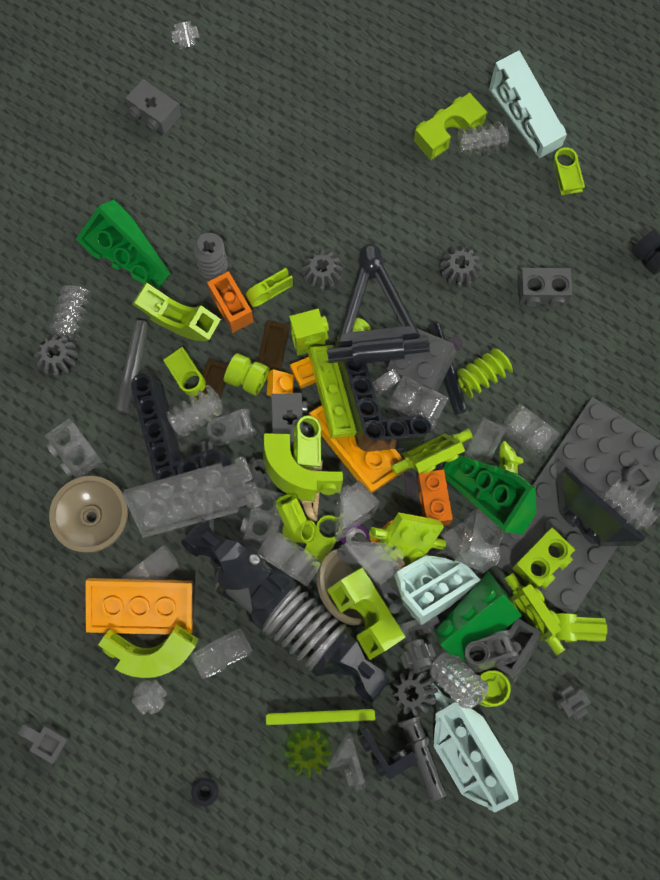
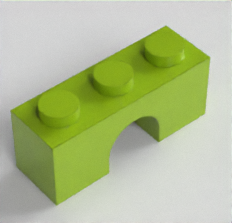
(462, 113)
(380, 627)

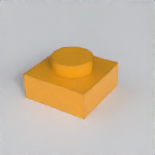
(303, 372)
(279, 383)

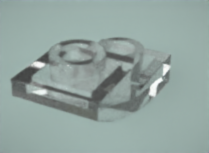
(155, 566)
(221, 653)

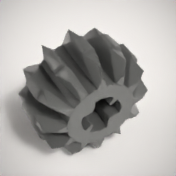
(451, 268)
(321, 278)
(57, 363)
(405, 694)

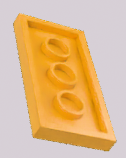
(369, 468)
(138, 605)

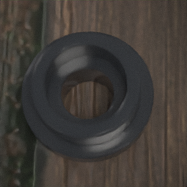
(198, 798)

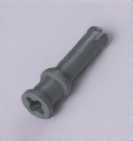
(418, 744)

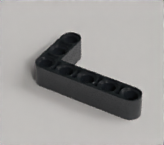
(372, 423)
(166, 440)

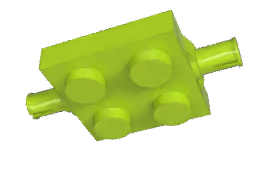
(437, 450)
(411, 535)
(531, 605)

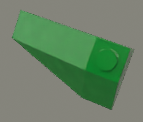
(117, 237)
(495, 492)

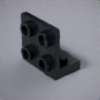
(399, 761)

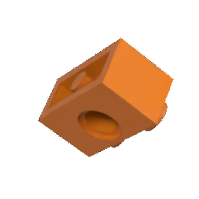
(230, 302)
(434, 496)

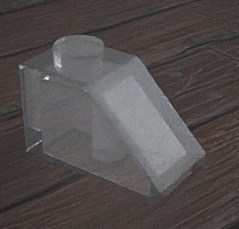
(353, 508)
(376, 559)

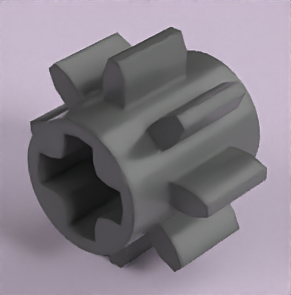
(259, 473)
(418, 656)
(573, 702)

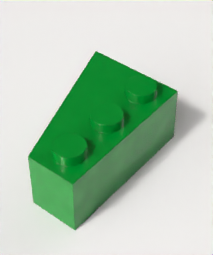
(478, 616)

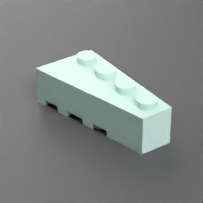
(526, 104)

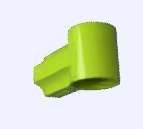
(295, 525)
(581, 628)

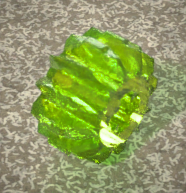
(311, 762)

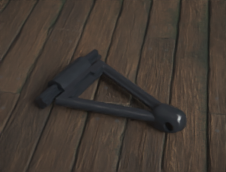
(376, 344)

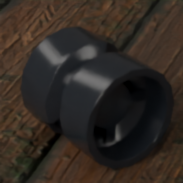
(649, 249)

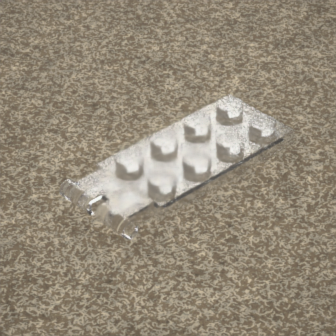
(192, 497)

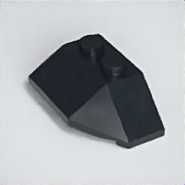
(592, 514)

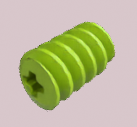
(482, 371)

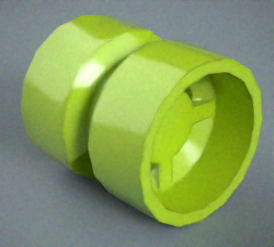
(243, 373)
(498, 688)

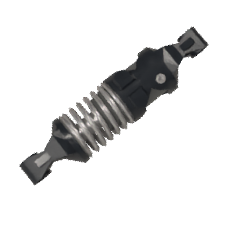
(278, 607)

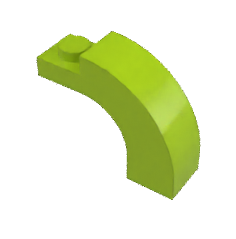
(186, 321)
(292, 477)
(149, 661)

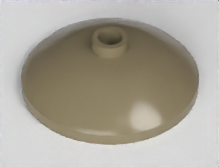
(76, 502)
(329, 573)

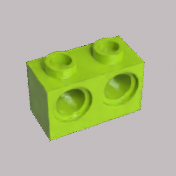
(308, 330)
(540, 555)

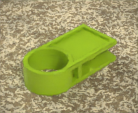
(568, 177)
(269, 288)
(182, 369)
(307, 450)
(321, 545)

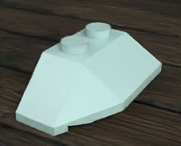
(433, 585)
(474, 757)

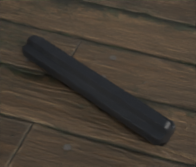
(451, 380)

